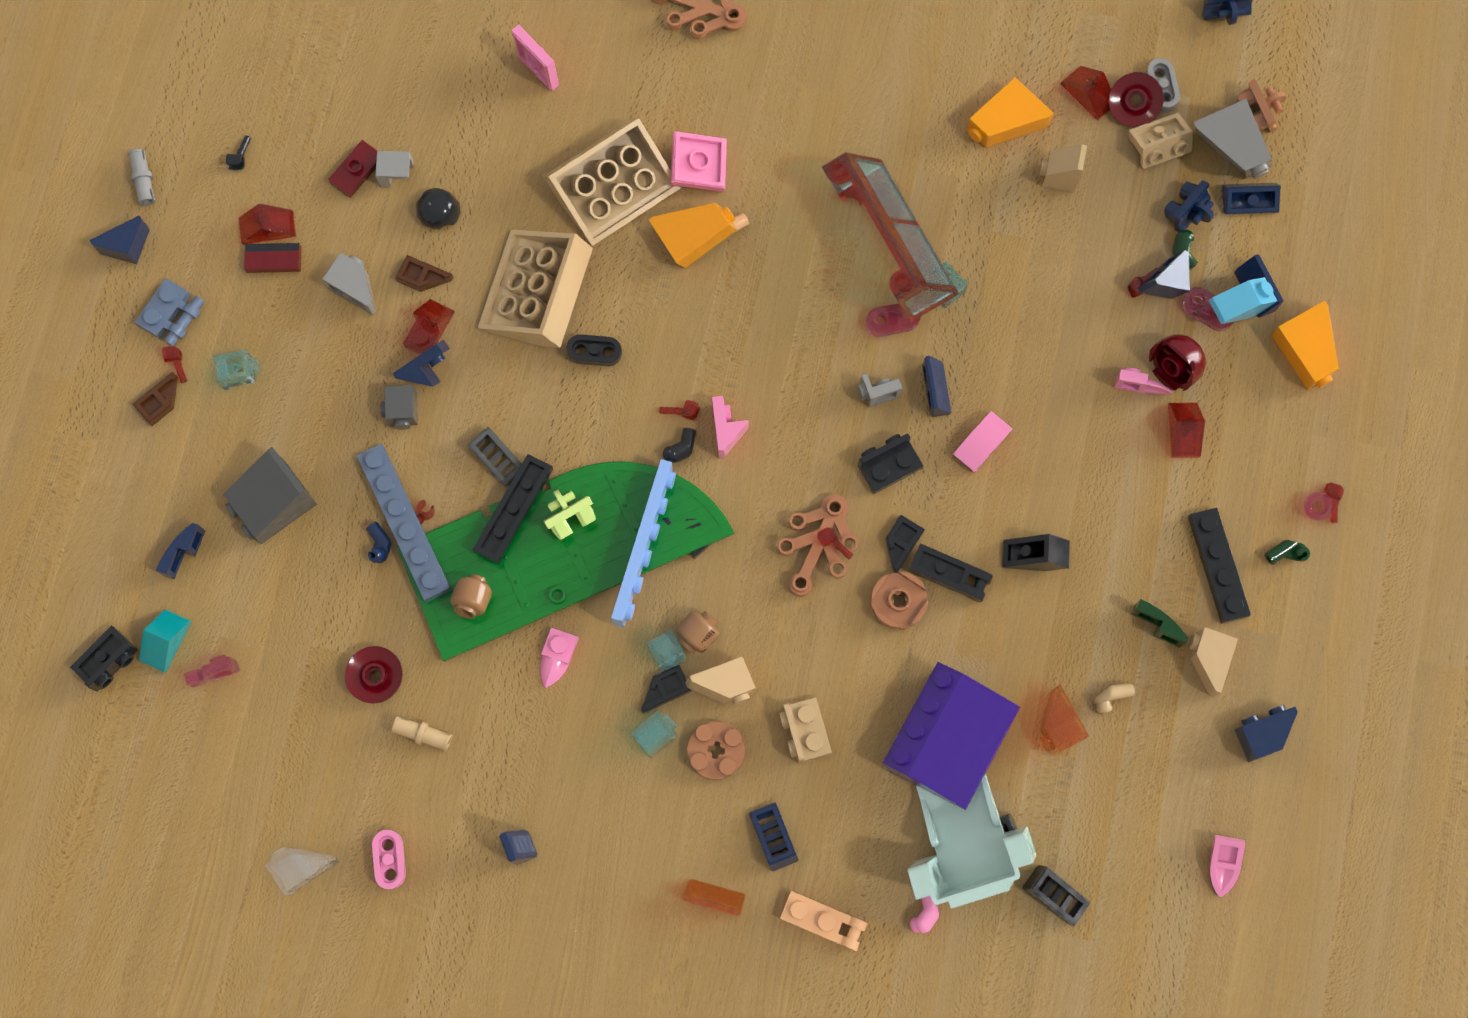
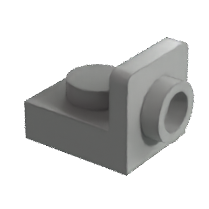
(882, 391)

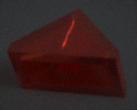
(1090, 90)
(266, 224)
(1186, 430)

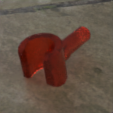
(1136, 282)
(173, 354)
(689, 410)
(1335, 492)
(424, 515)
(828, 536)

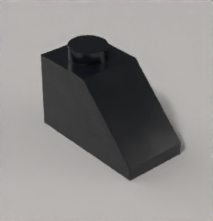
(1036, 553)

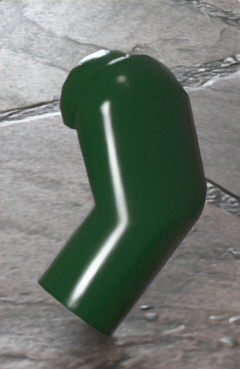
(1289, 550)

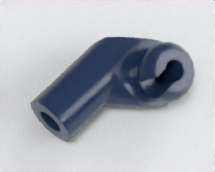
(381, 545)

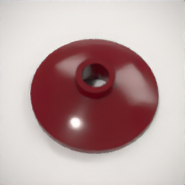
(1136, 84)
(363, 665)

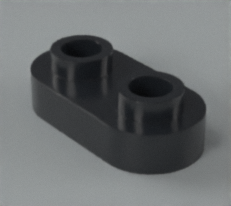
(595, 348)

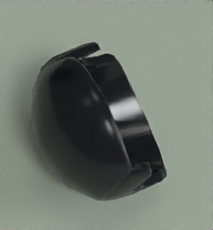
(437, 208)

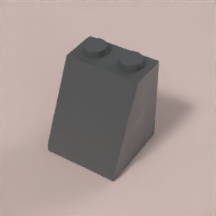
(268, 497)

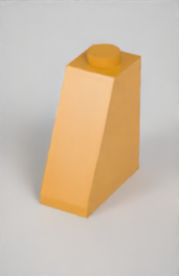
(1008, 116)
(693, 231)
(1309, 346)

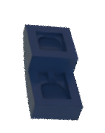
(185, 543)

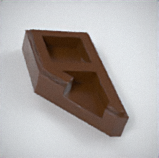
(421, 275)
(158, 400)

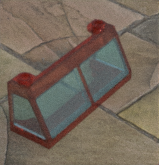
(922, 278)

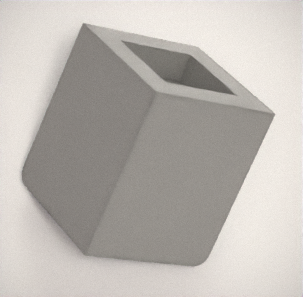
(392, 166)

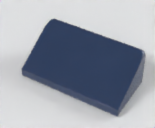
(1251, 198)
(1255, 269)
(936, 387)

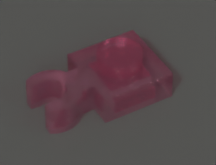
(217, 668)

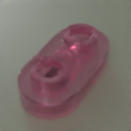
(1203, 311)
(894, 321)

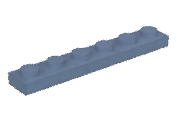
(404, 523)

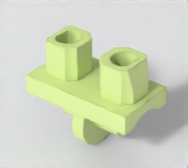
(580, 508)

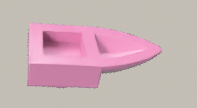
(1133, 380)
(556, 655)
(1225, 863)

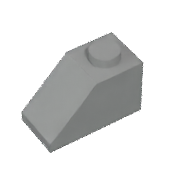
(351, 281)

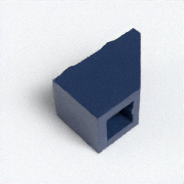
(1266, 735)

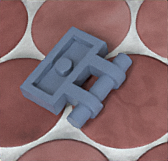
(163, 309)

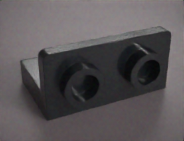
(889, 463)

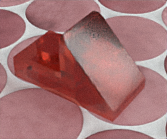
(429, 326)

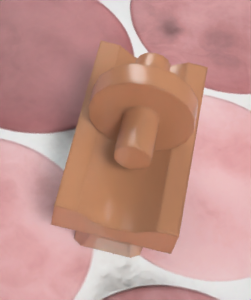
(1255, 97)

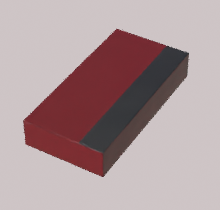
(272, 258)

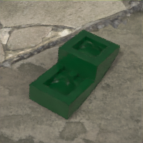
(1166, 628)

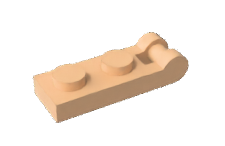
(822, 920)

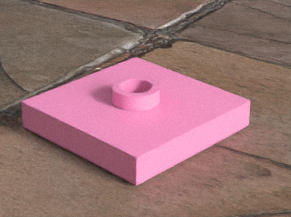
(535, 57)
(698, 161)

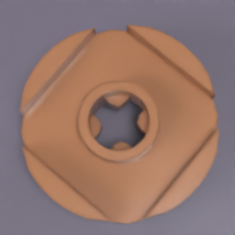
(902, 616)
(705, 737)

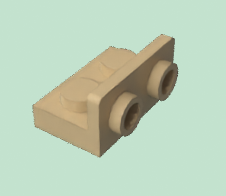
(1162, 140)
(806, 730)

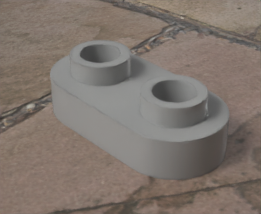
(1167, 82)

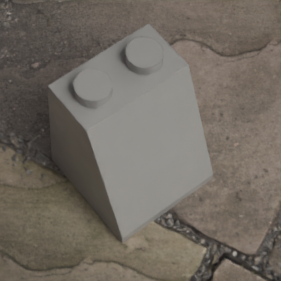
(1236, 138)

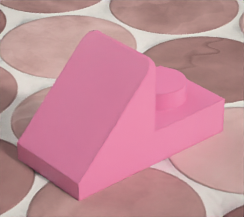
(726, 432)

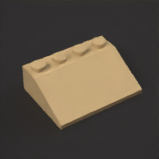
(612, 181)
(536, 287)

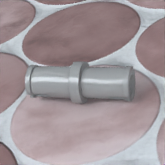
(141, 177)

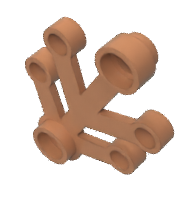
(703, 8)
(830, 518)

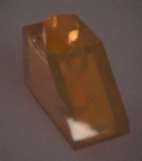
(1061, 724)

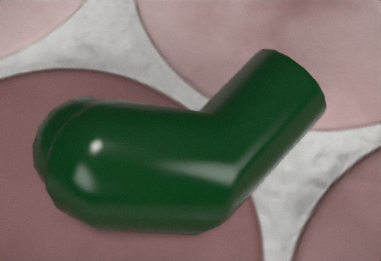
(1183, 242)

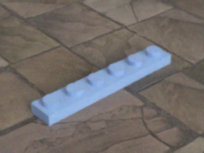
(640, 554)

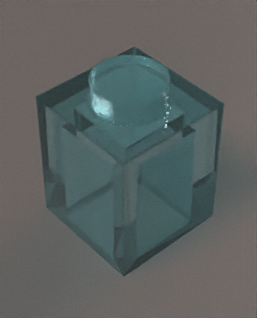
(655, 733)

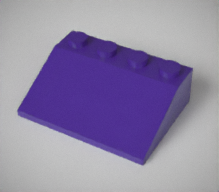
(951, 736)

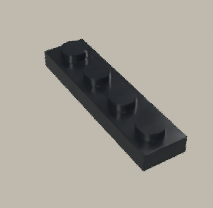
(513, 509)
(1219, 565)

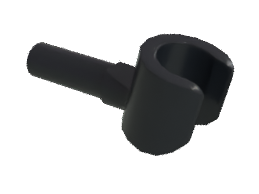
(237, 161)

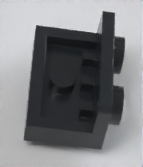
(104, 659)

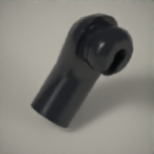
(682, 449)

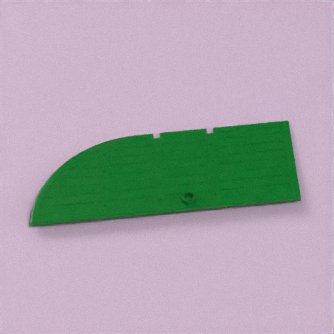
(552, 574)

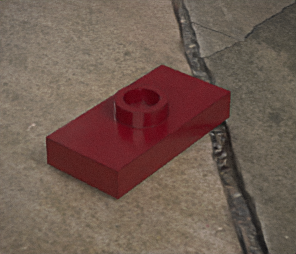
(355, 169)

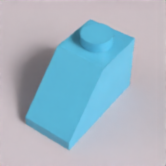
(1243, 301)

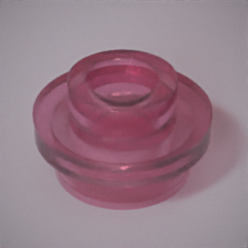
(1327, 508)

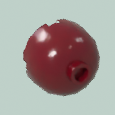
(1178, 361)

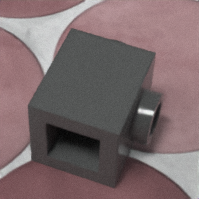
(400, 406)

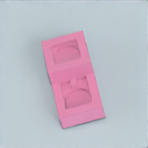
(983, 441)

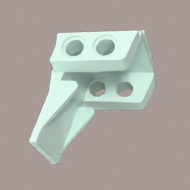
(971, 850)

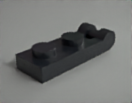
(950, 572)

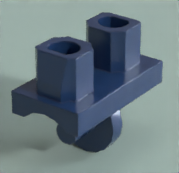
(1226, 9)
(1194, 209)

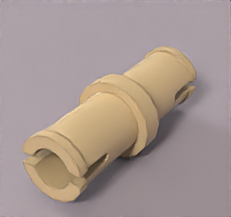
(421, 733)

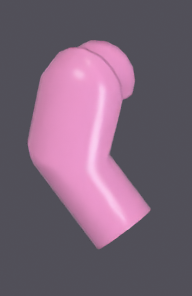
(926, 918)

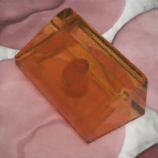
(714, 897)

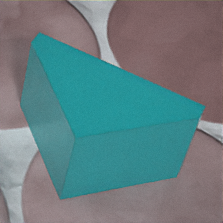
(162, 640)

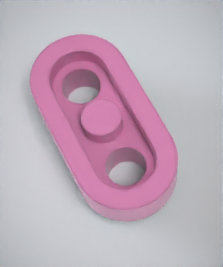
(387, 860)

